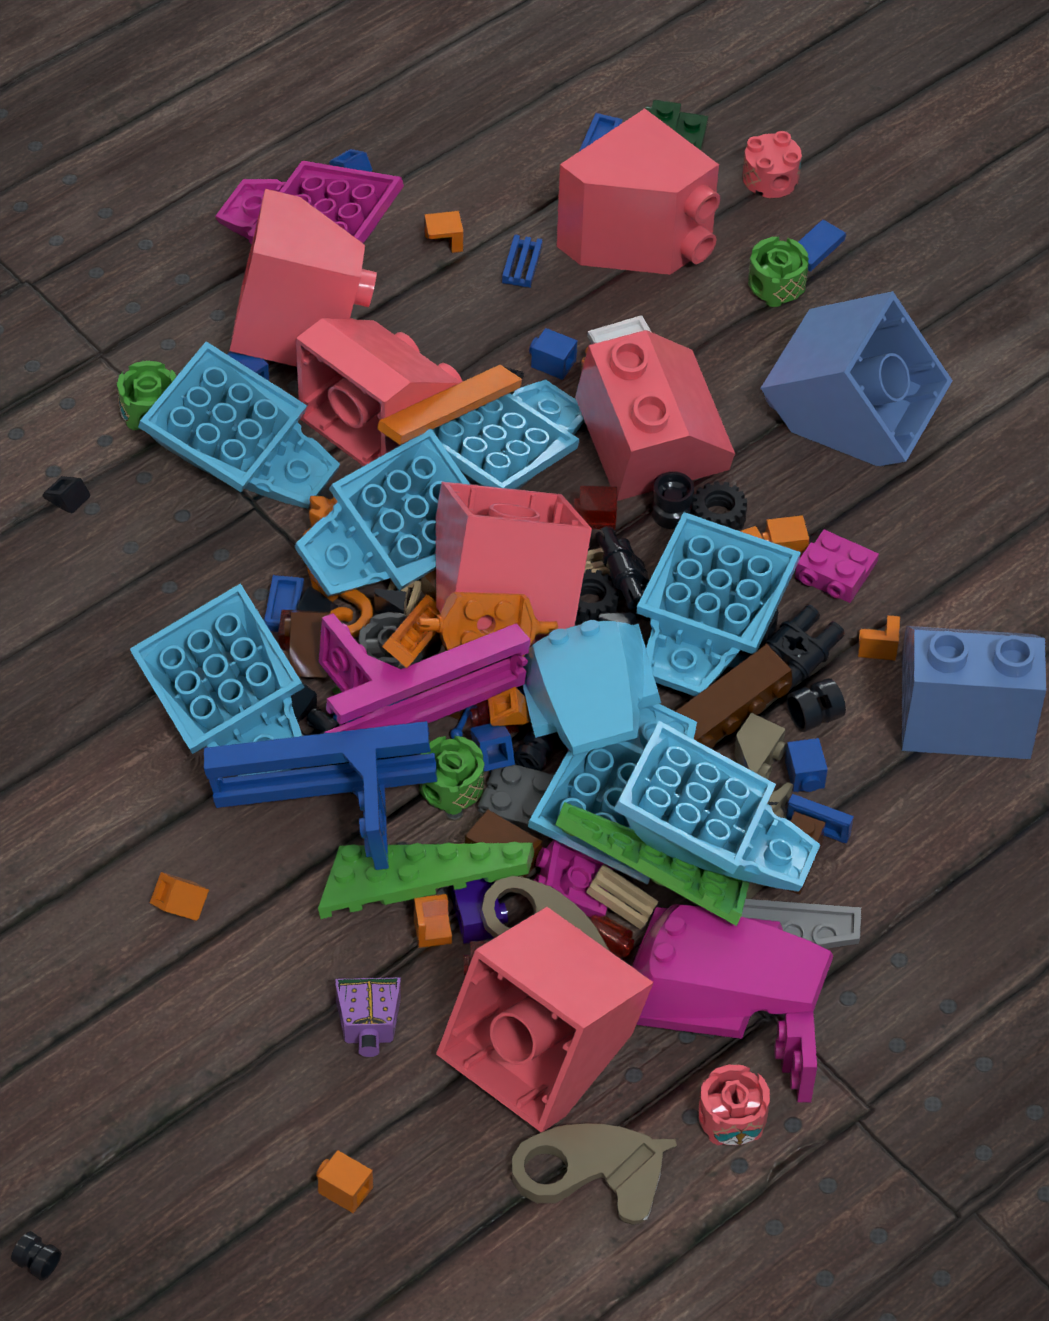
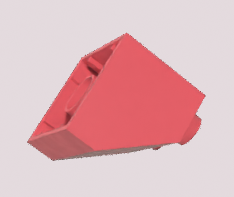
(638, 200)
(294, 276)
(358, 375)
(650, 412)
(511, 546)
(542, 1016)

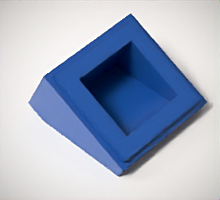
(352, 159)

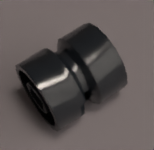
(672, 497)
(820, 703)

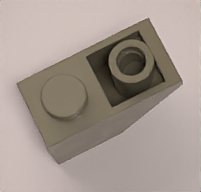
(759, 745)

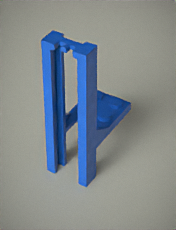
(362, 775)

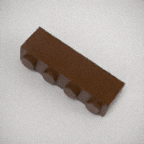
(738, 694)

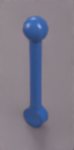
(458, 730)

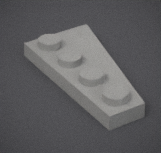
(821, 924)

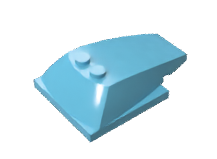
(239, 430)
(513, 436)
(382, 519)
(711, 601)
(222, 675)
(589, 684)
(596, 782)
(712, 813)

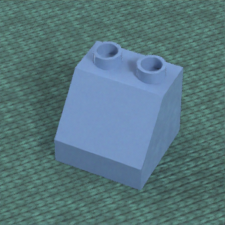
(858, 379)
(971, 691)

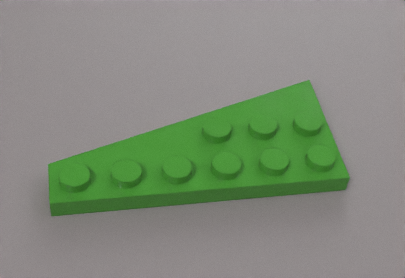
(417, 871)
(708, 889)

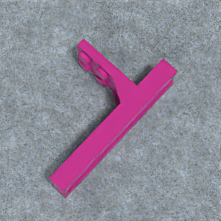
(372, 684)

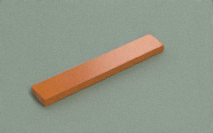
(449, 404)
(407, 640)

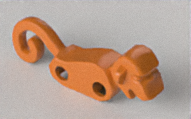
(321, 508)

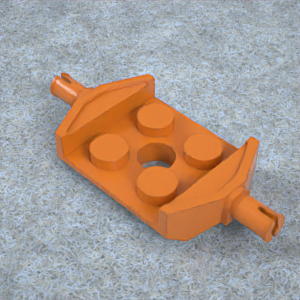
(463, 610)

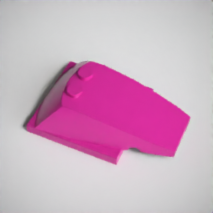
(344, 195)
(721, 973)

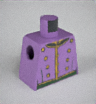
(368, 1011)

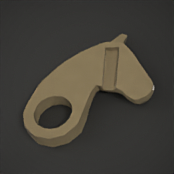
(540, 897)
(621, 1156)

